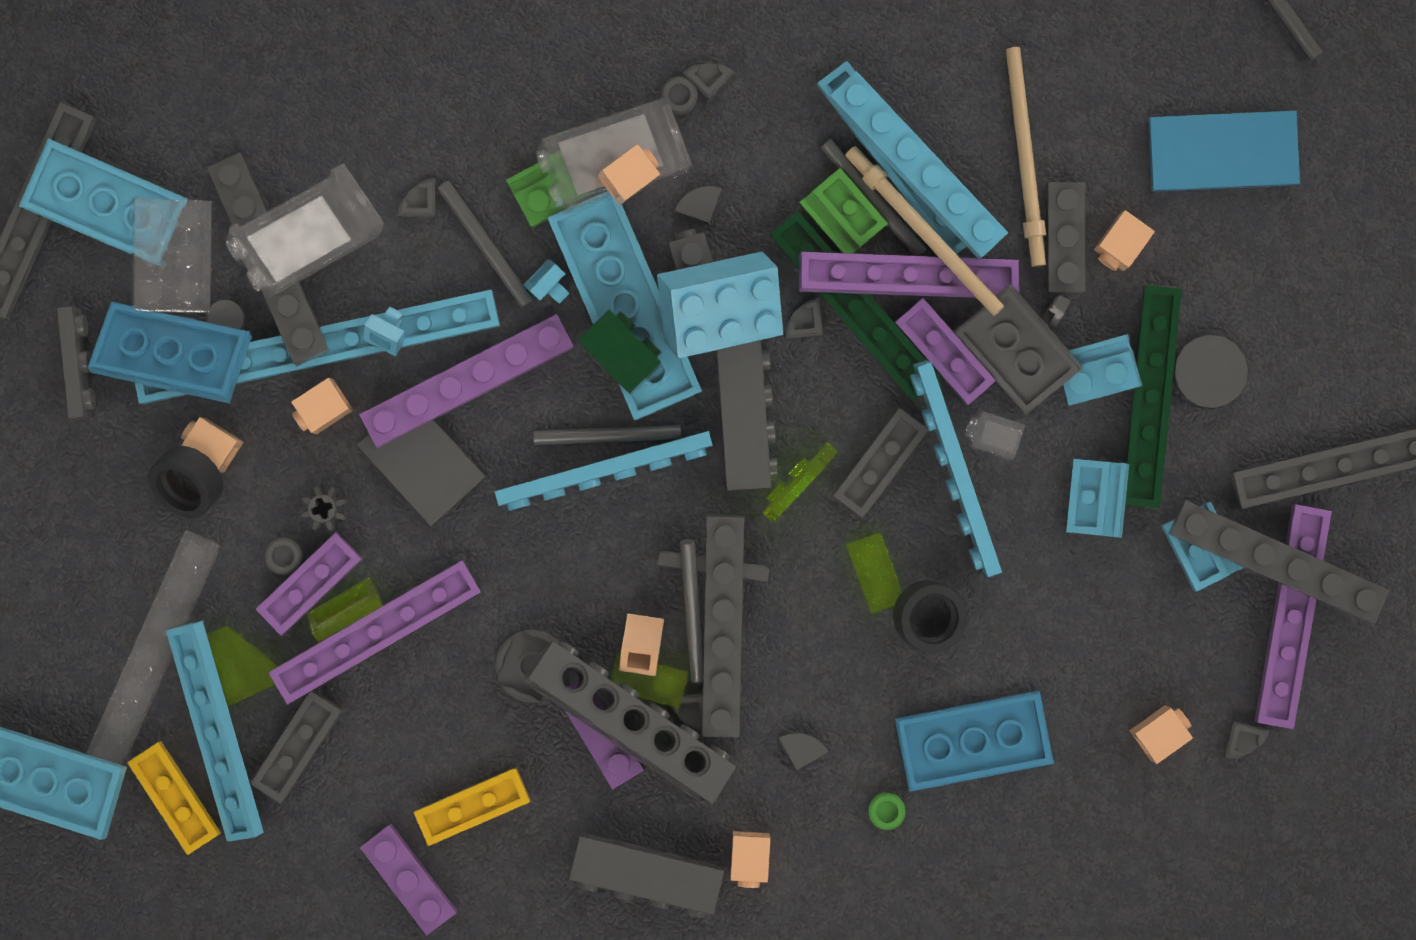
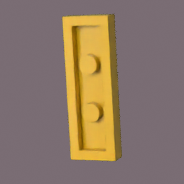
(174, 797)
(472, 806)

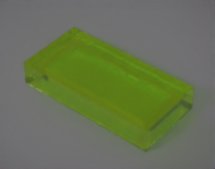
(344, 609)

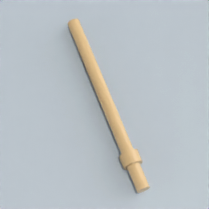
(876, 179)
(1034, 227)

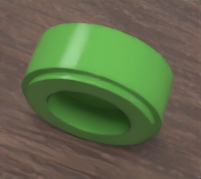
(886, 810)

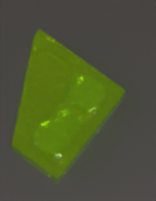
(802, 475)
(239, 665)

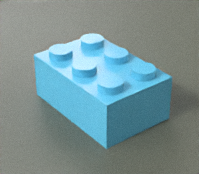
(720, 304)

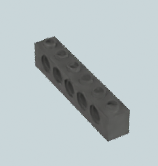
(713, 762)

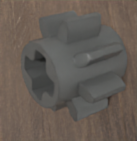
(315, 503)

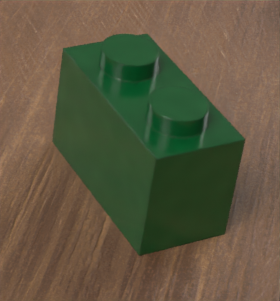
(621, 351)

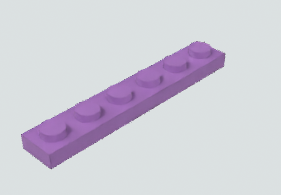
(899, 274)
(466, 381)
(1291, 626)
(374, 632)

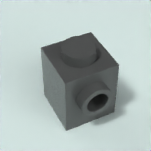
(690, 249)

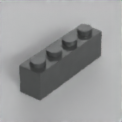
(744, 416)
(647, 874)

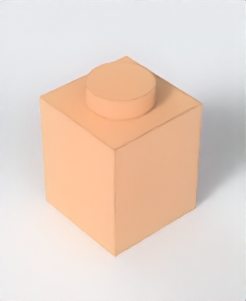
(629, 173)
(1123, 241)
(321, 407)
(212, 441)
(641, 644)
(1162, 733)
(750, 858)

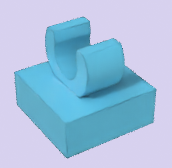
(546, 281)
(385, 332)

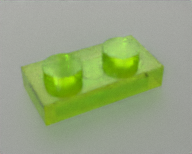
(874, 572)
(664, 688)

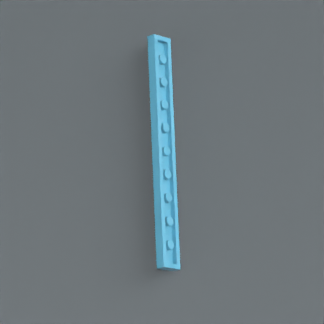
(346, 342)

